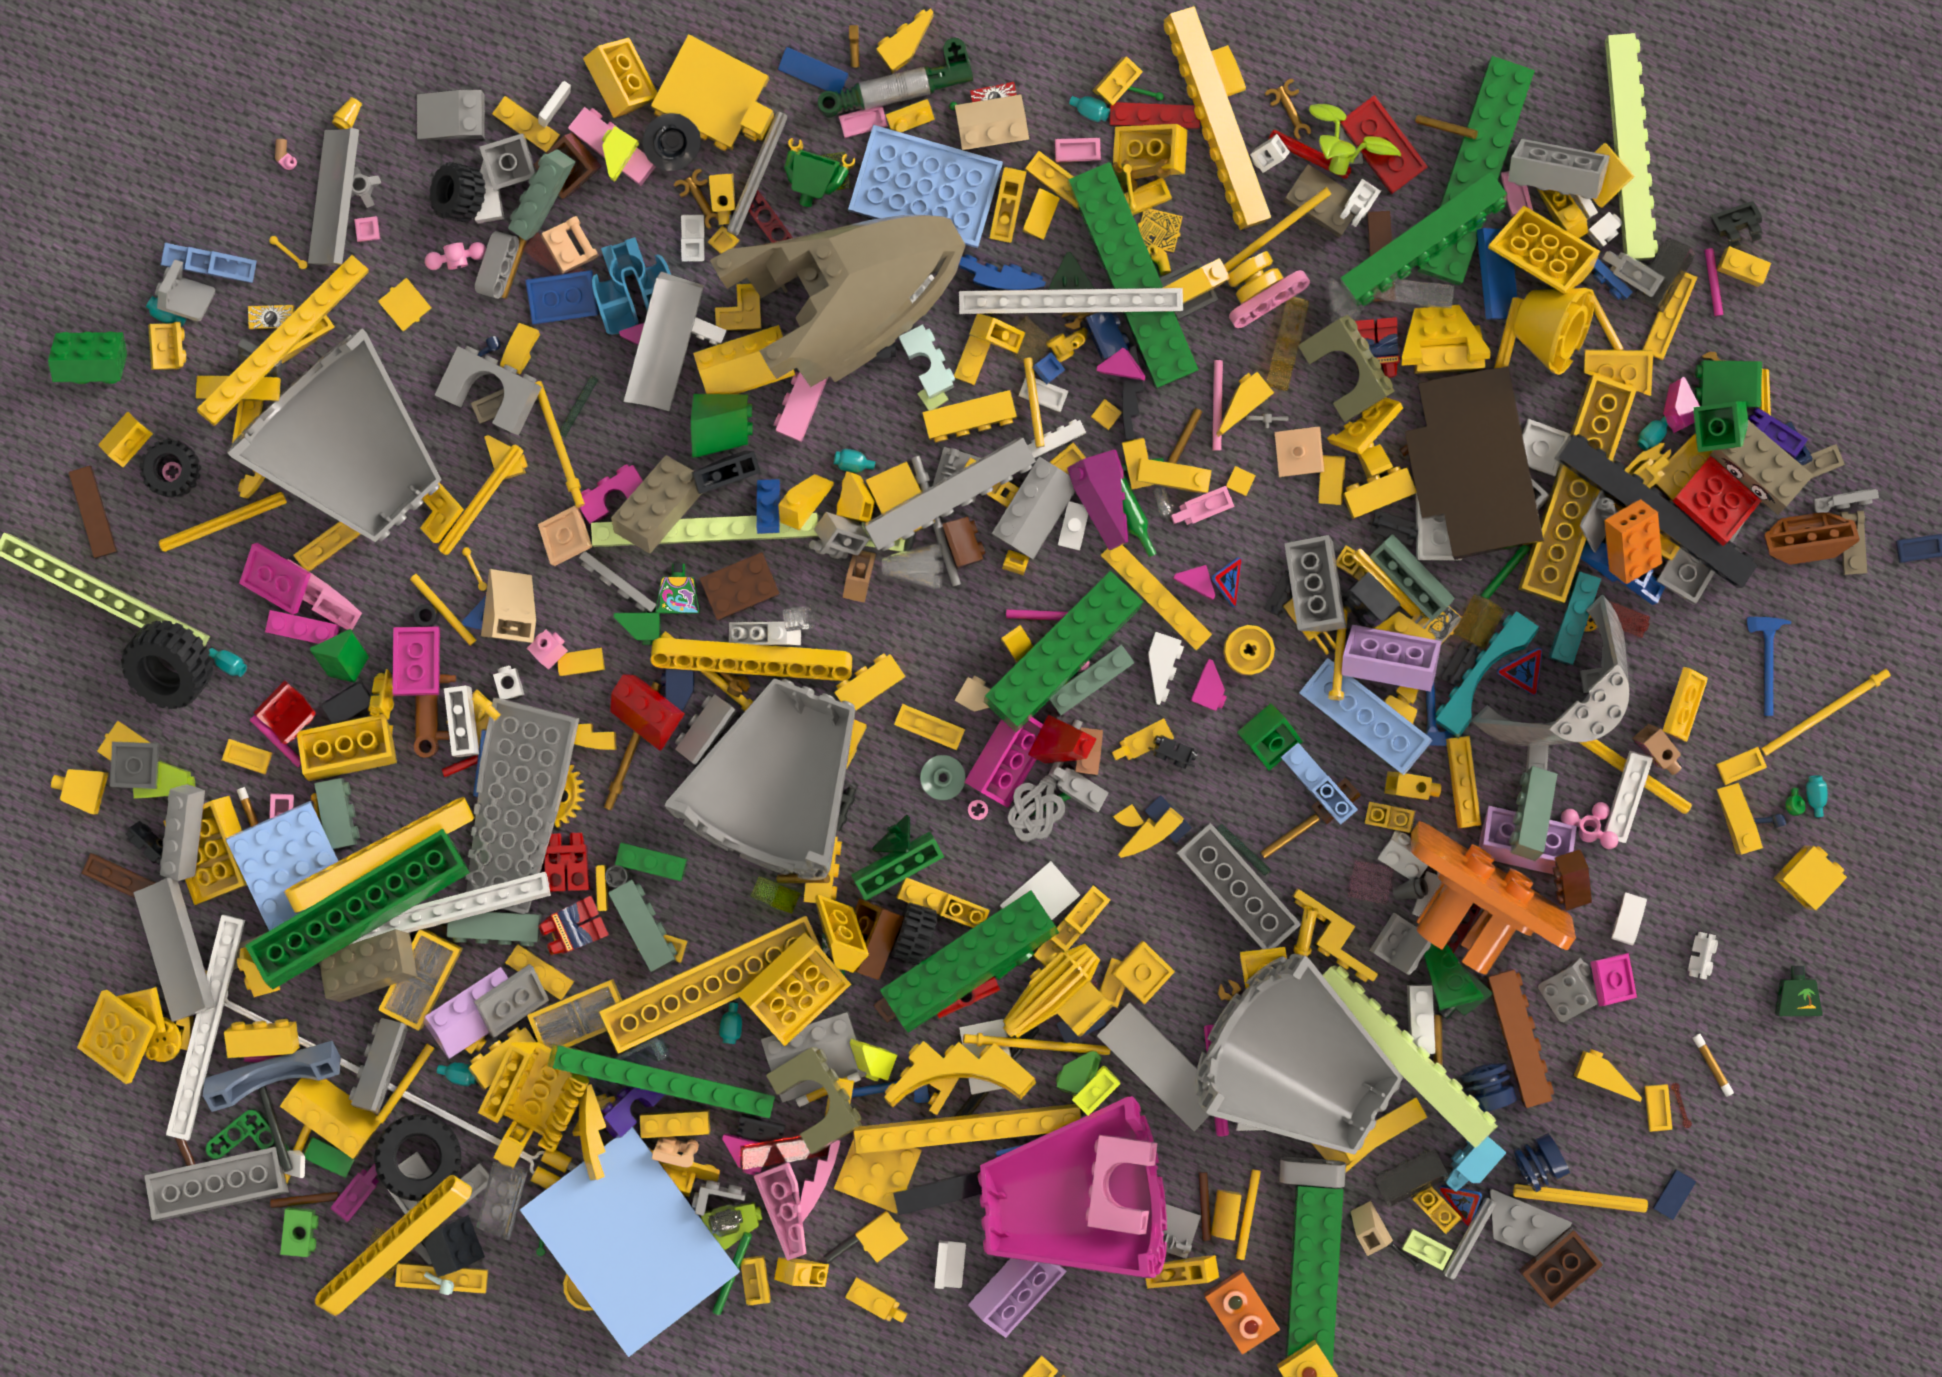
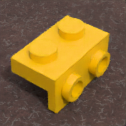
(166, 346)

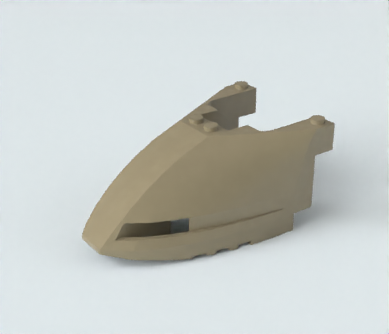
(856, 288)

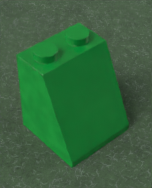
(1729, 382)
(719, 422)

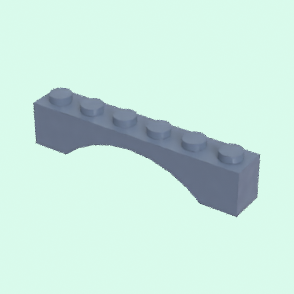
(231, 1086)

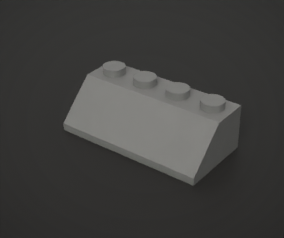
(1558, 168)
(1035, 508)
(1315, 584)
(379, 1066)

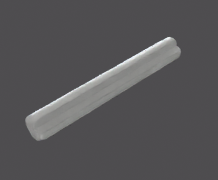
(1469, 1238)

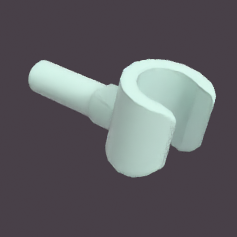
(446, 1285)

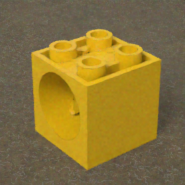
(1811, 877)

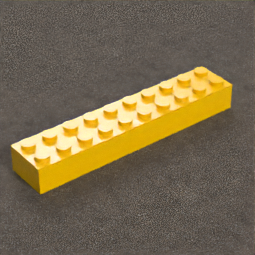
(1556, 558)
(697, 988)

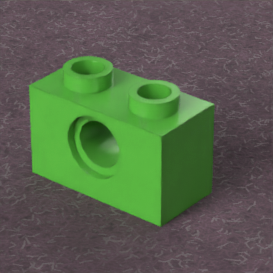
(291, 1243)

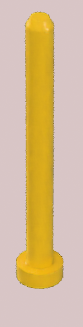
(1336, 693)

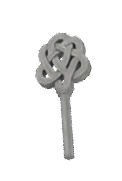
(1035, 826)

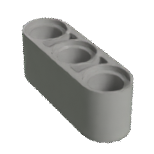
(496, 264)
(1312, 1172)

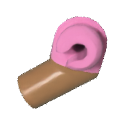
(282, 156)

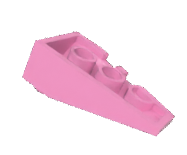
(782, 1202)

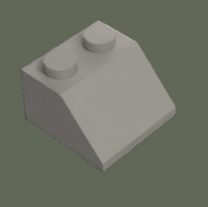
(508, 161)

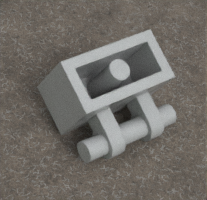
(839, 536)

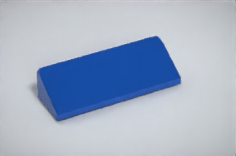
(812, 71)

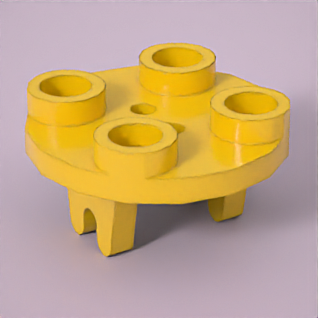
(164, 1049)

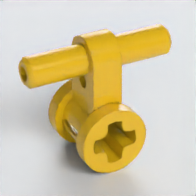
(1064, 346)

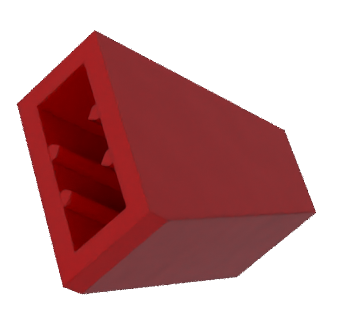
(1061, 742)

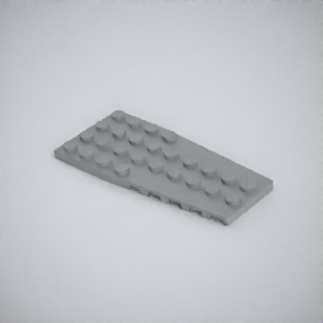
(519, 793)

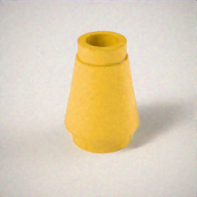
(347, 114)

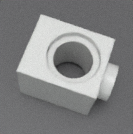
(513, 692)

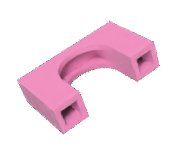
(1103, 1210)

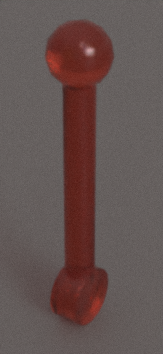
(1686, 1122)

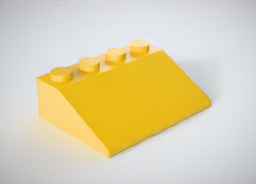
(1545, 250)
(216, 866)
(794, 989)

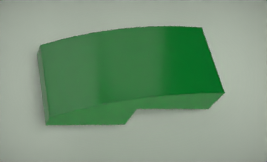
(328, 1157)

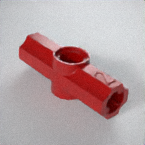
(982, 991)

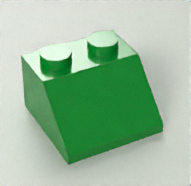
(1720, 425)
(1269, 736)

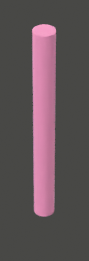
(1217, 403)

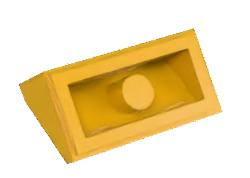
(1041, 214)
(581, 662)

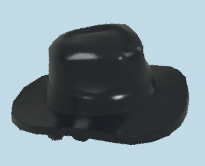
(671, 142)

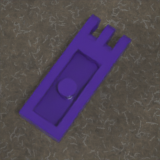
(1778, 432)

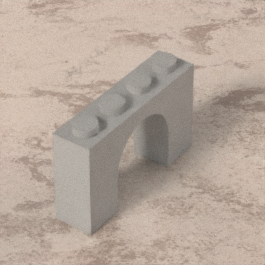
(518, 391)

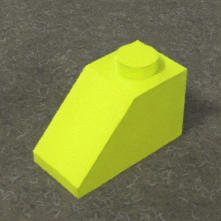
(618, 149)
(873, 1060)

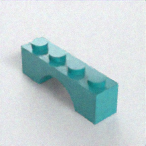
(1575, 618)

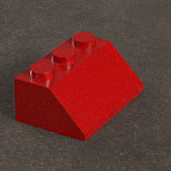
(644, 710)

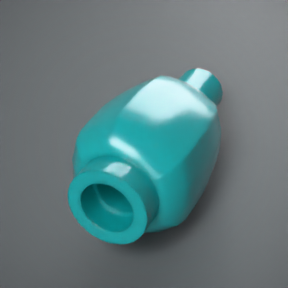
(1091, 108)
(163, 316)
(1652, 434)
(852, 461)
(228, 662)
(1817, 794)
(731, 1025)
(457, 1073)

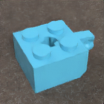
(1473, 1163)

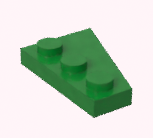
(1449, 979)

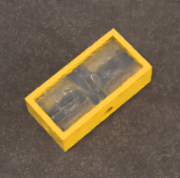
(416, 997)
(574, 1017)

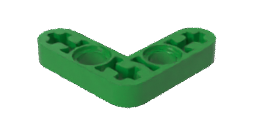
(245, 1130)

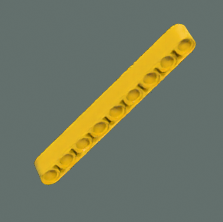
(751, 659)
(372, 856)
(393, 1245)

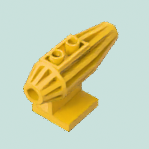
(1060, 989)

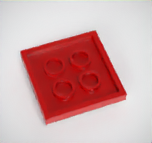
(1716, 500)

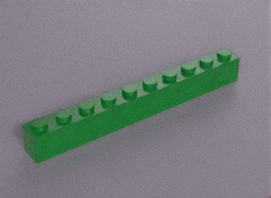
(660, 1081)

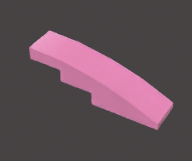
(330, 603)
(813, 1188)

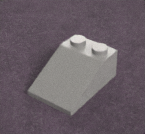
(451, 115)

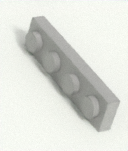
(610, 577)

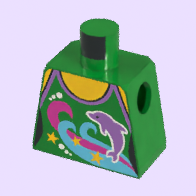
(678, 593)

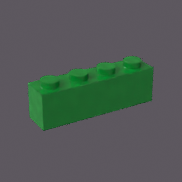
(897, 866)

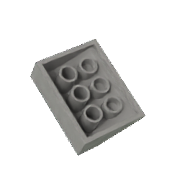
(830, 1035)

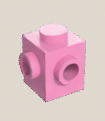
(547, 648)

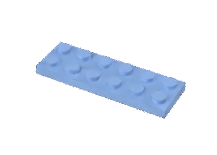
(1367, 718)

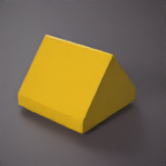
(1015, 562)

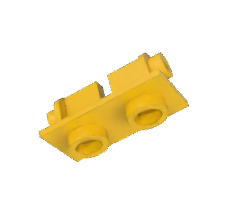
(384, 701)

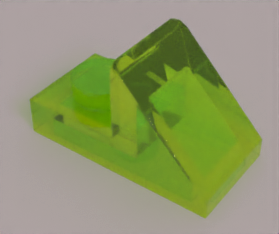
(775, 894)

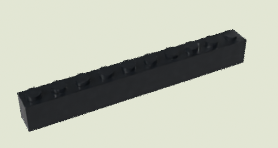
(1673, 523)

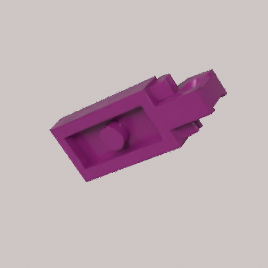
(355, 1194)

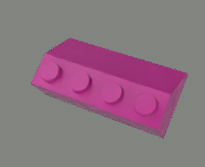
(1004, 762)

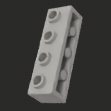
(182, 832)

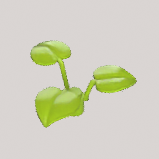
(1340, 150)

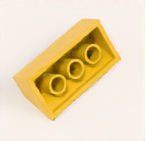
(738, 364)
(346, 747)
(331, 1115)

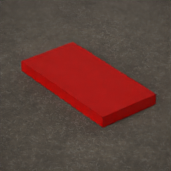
(1373, 120)

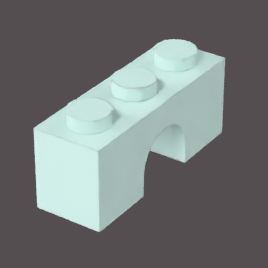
(919, 343)

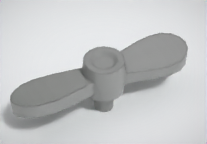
(1267, 418)

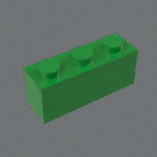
(651, 861)

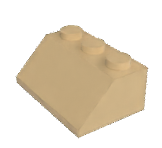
(991, 122)

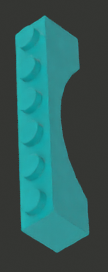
(1515, 636)

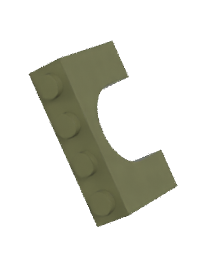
(1372, 382)
(840, 1117)

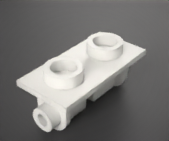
(1705, 947)

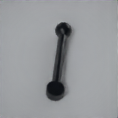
(1417, 1265)

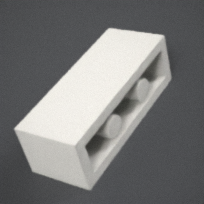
(461, 721)
(1421, 1016)

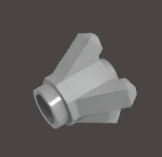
(363, 186)

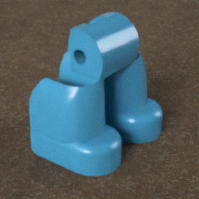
(613, 296)

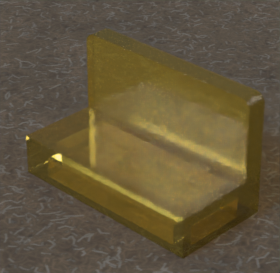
(1479, 621)

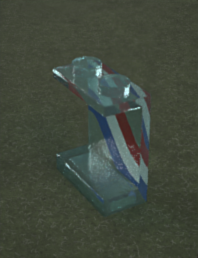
(657, 1044)

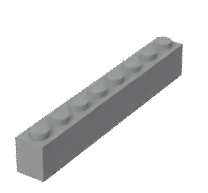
(949, 493)

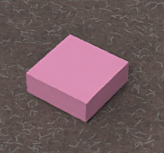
(367, 229)

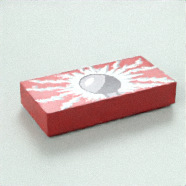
(993, 92)

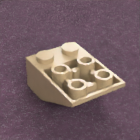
(509, 607)

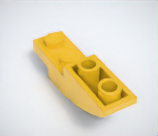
(944, 903)

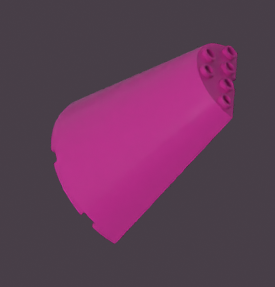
(1041, 1199)

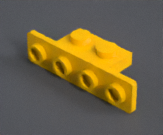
(685, 1176)

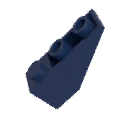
(678, 686)

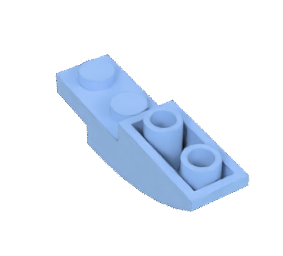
(1319, 783)

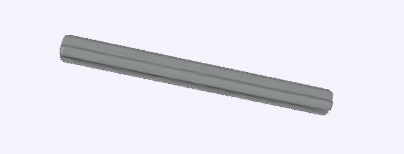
(757, 173)

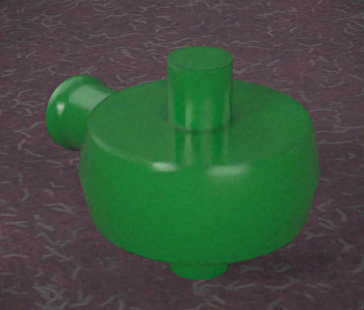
(1795, 804)

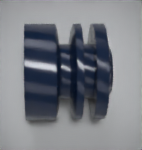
(1488, 1086)
(1542, 1162)

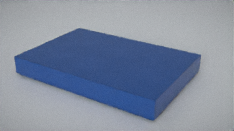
(561, 297)

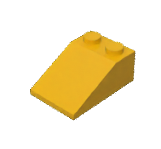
(1150, 143)

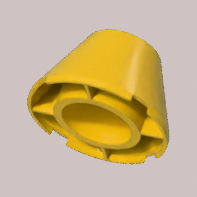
(1555, 325)

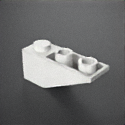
(762, 633)
(1161, 660)

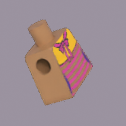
(1659, 747)

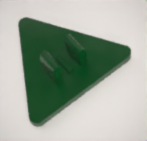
(1070, 276)
(897, 838)

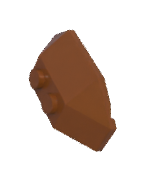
(1810, 537)

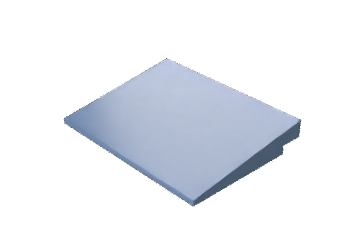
(630, 1242)

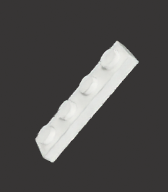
(1628, 795)

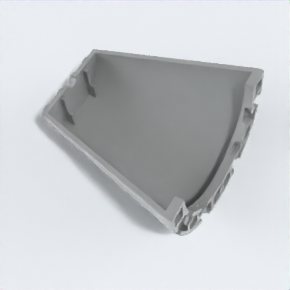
(343, 442)
(1585, 719)
(774, 782)
(1295, 1061)

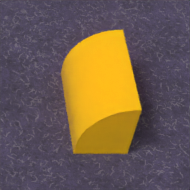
(1226, 1214)

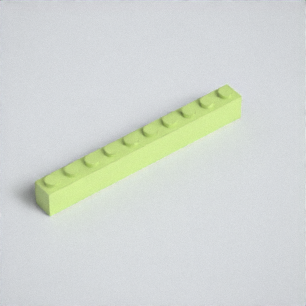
(1630, 145)
(708, 530)
(84, 585)
(1413, 1062)

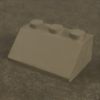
(1329, 210)

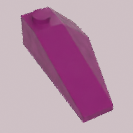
(1100, 491)

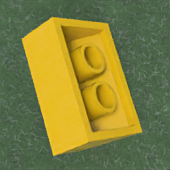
(620, 76)
(1448, 358)
(842, 933)

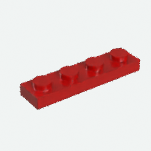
(1153, 114)

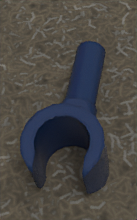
(493, 344)
(1777, 819)

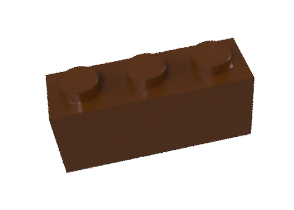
(1572, 880)

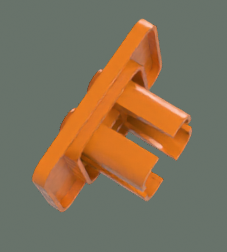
(1505, 900)

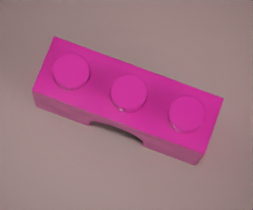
(595, 506)
(300, 627)

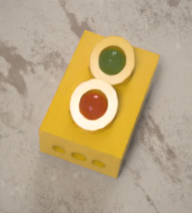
(1307, 1363)

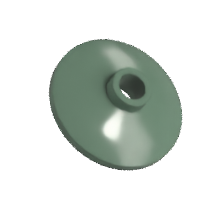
(931, 782)

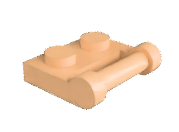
(563, 248)
(669, 1147)

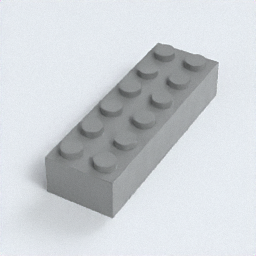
(1238, 888)

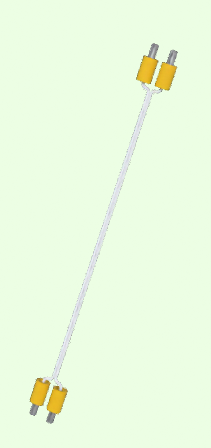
(540, 1176)

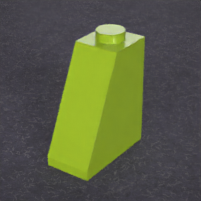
(168, 778)
(751, 1217)

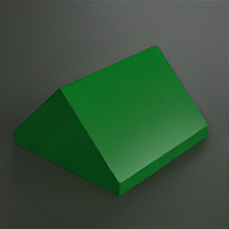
(341, 656)

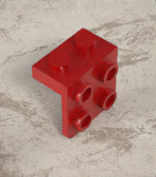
(285, 712)

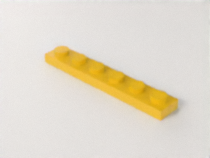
(1156, 595)

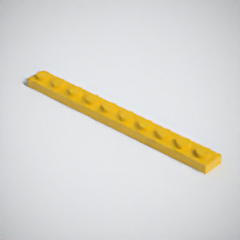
(282, 340)

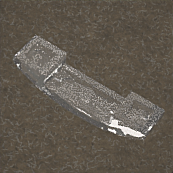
(1418, 294)

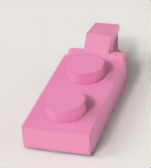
(1204, 506)

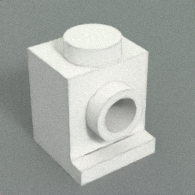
(1277, 153)
(1605, 229)

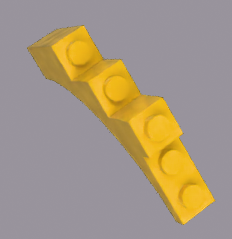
(959, 1062)

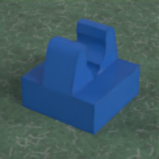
(1048, 368)

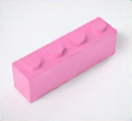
(591, 130)
(798, 408)

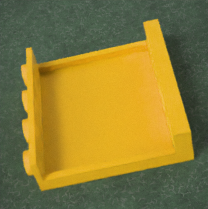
(709, 91)

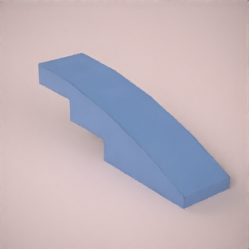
(209, 262)

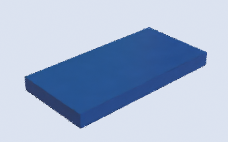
(1497, 277)

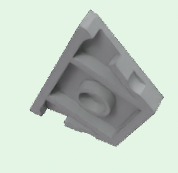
(1523, 1224)

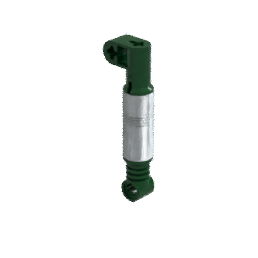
(904, 86)

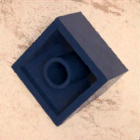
(1106, 334)

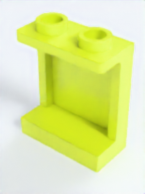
(1096, 1090)

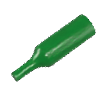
(1136, 519)

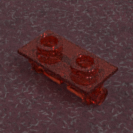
(1630, 620)

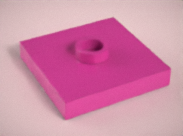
(1613, 979)

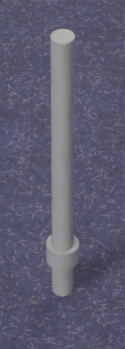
(922, 478)

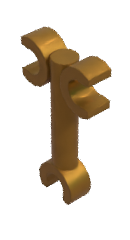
(1283, 93)
(1139, 173)
(691, 184)

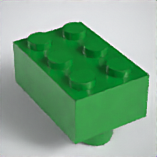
(87, 357)

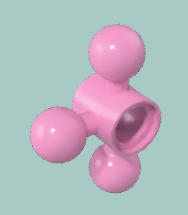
(455, 256)
(1600, 812)

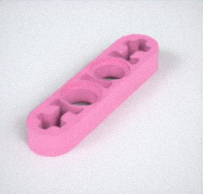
(1269, 299)

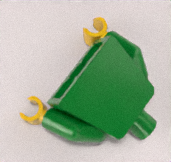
(813, 174)

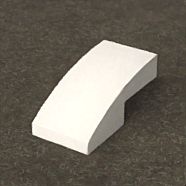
(692, 237)
(1629, 919)

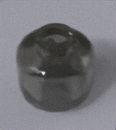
(725, 1220)

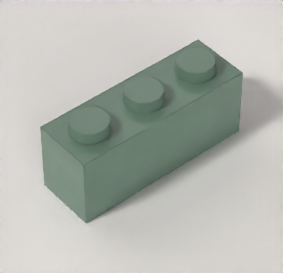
(337, 812)

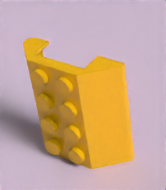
(534, 1092)

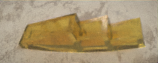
(1287, 343)

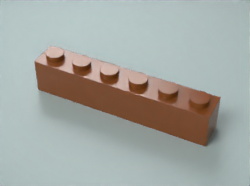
(1519, 1038)

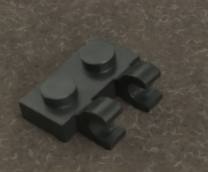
(1736, 219)

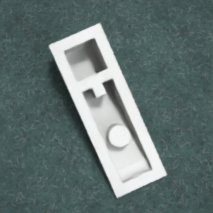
(492, 206)

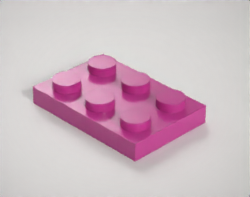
(275, 578)
(416, 661)

